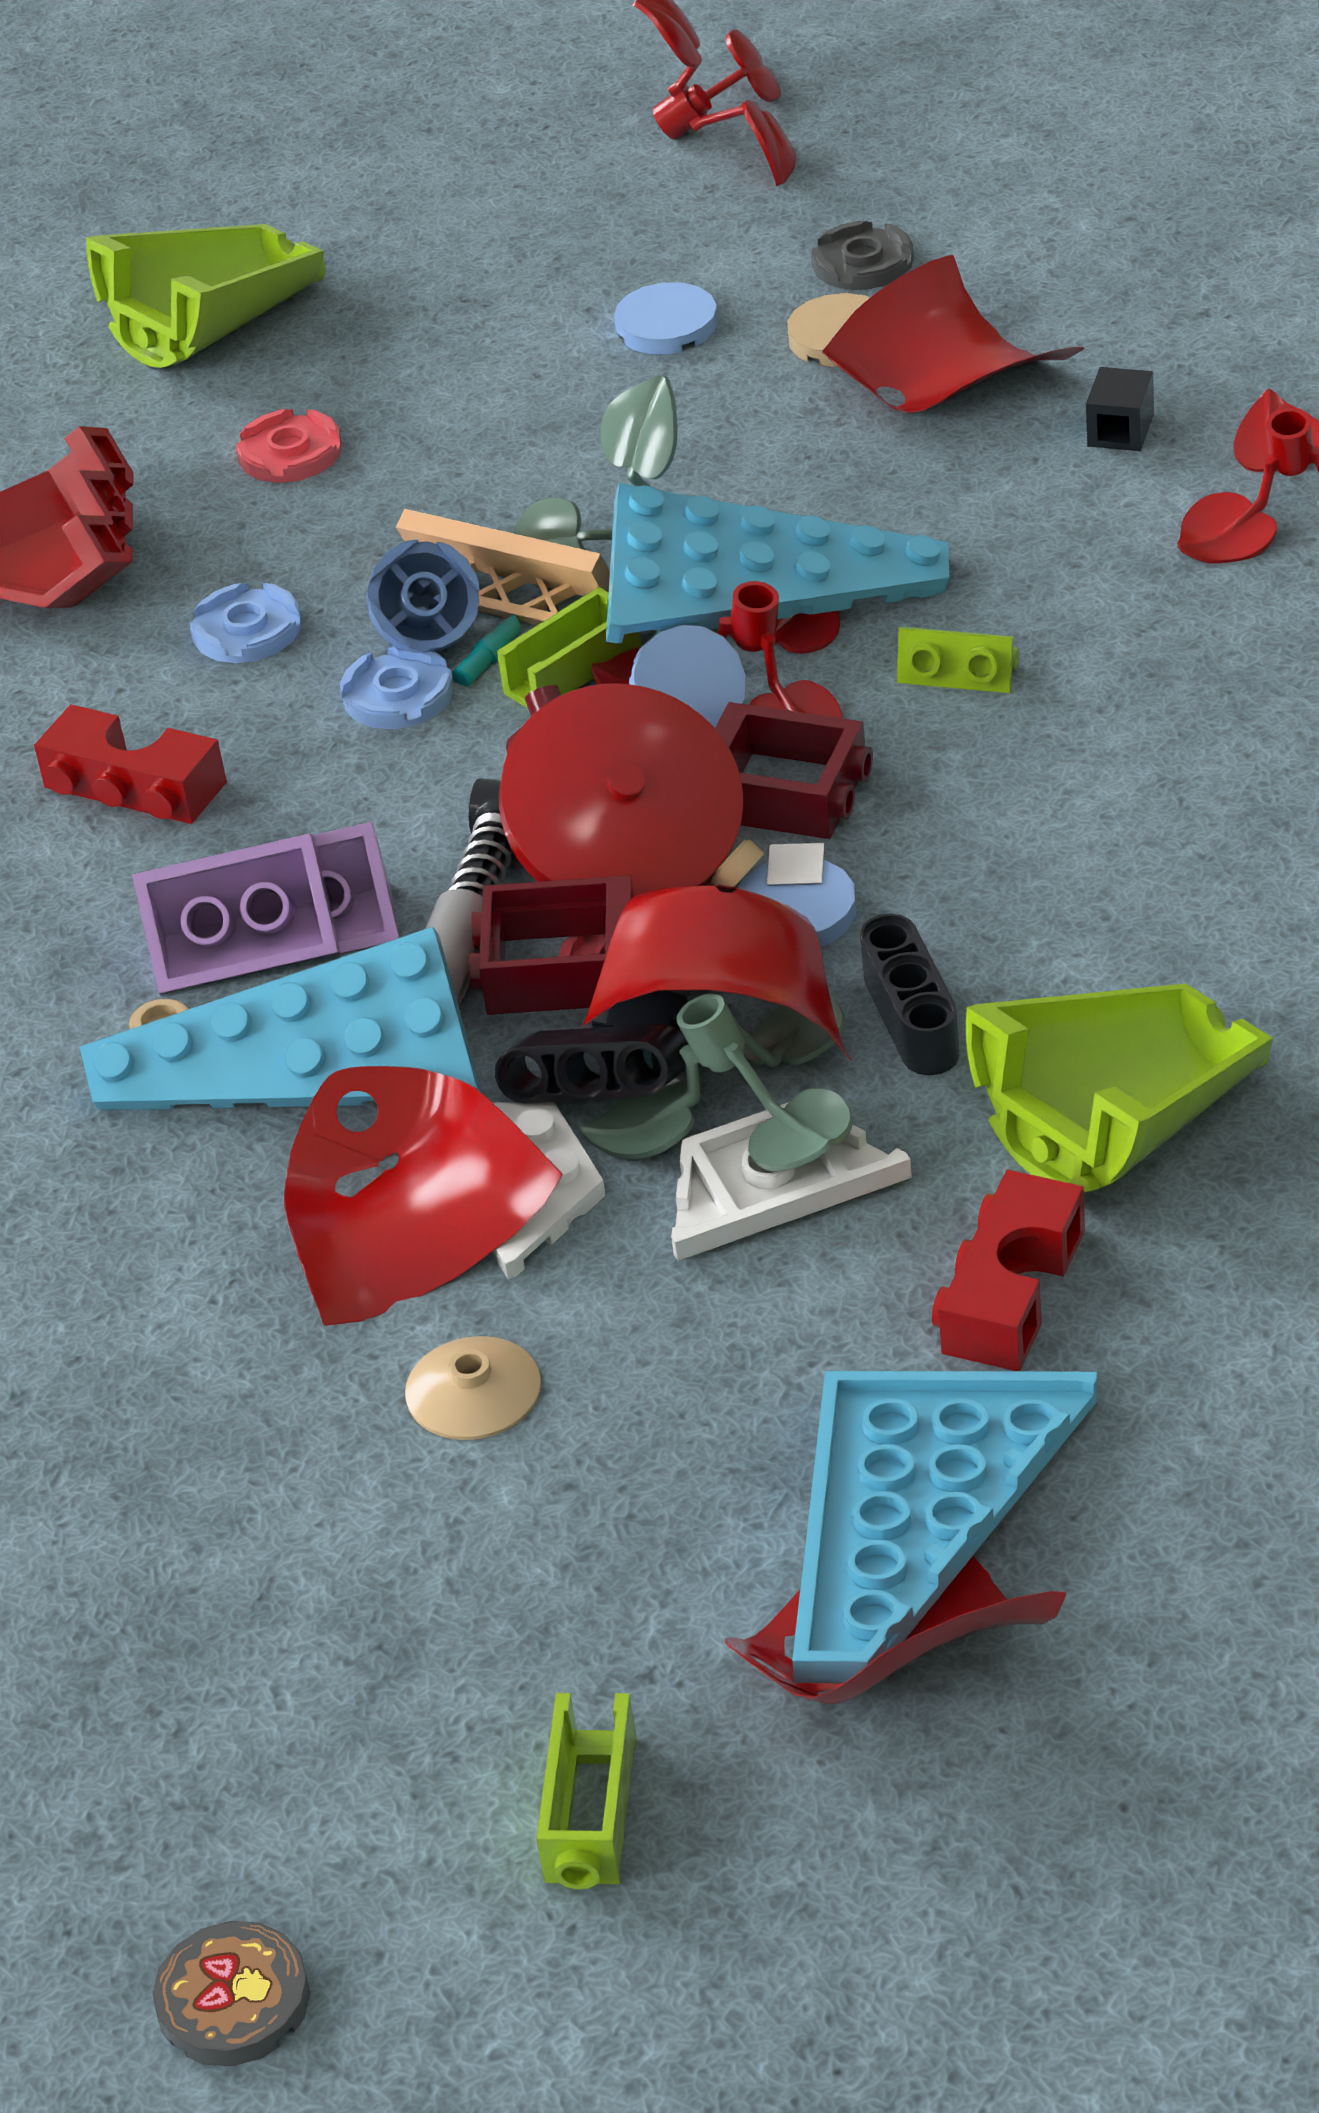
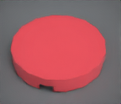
(291, 458)

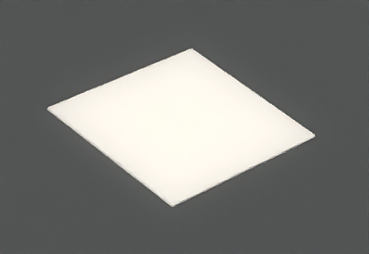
(795, 863)

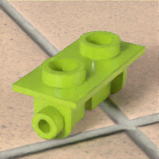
(956, 659)

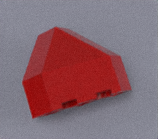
(67, 524)

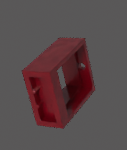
(804, 737)
(542, 912)

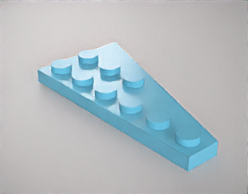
(291, 1034)

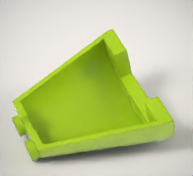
(194, 285)
(1104, 1075)

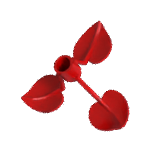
(689, 105)
(1269, 440)
(755, 629)

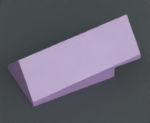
(266, 907)

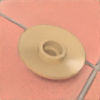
(473, 1388)

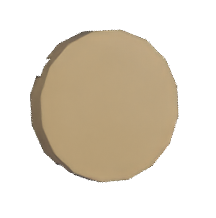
(818, 321)

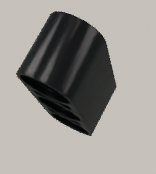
(909, 994)
(567, 1075)

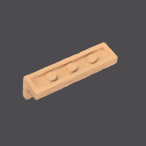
(517, 560)

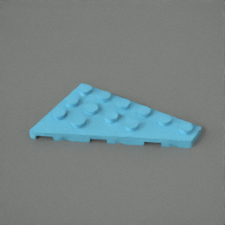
(687, 554)
(908, 1492)

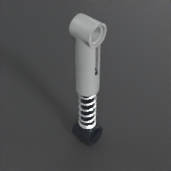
(481, 865)

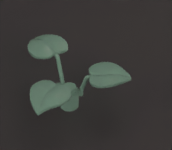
(634, 434)
(716, 1040)

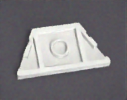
(573, 1195)
(731, 1197)

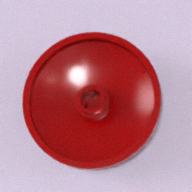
(620, 789)

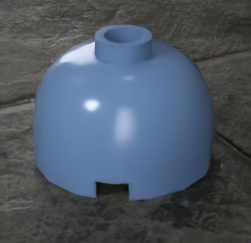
(422, 596)

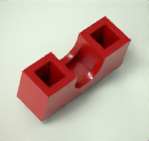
(168, 779)
(1022, 1228)

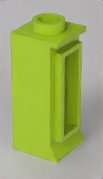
(561, 649)
(575, 1856)

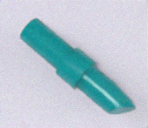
(485, 651)

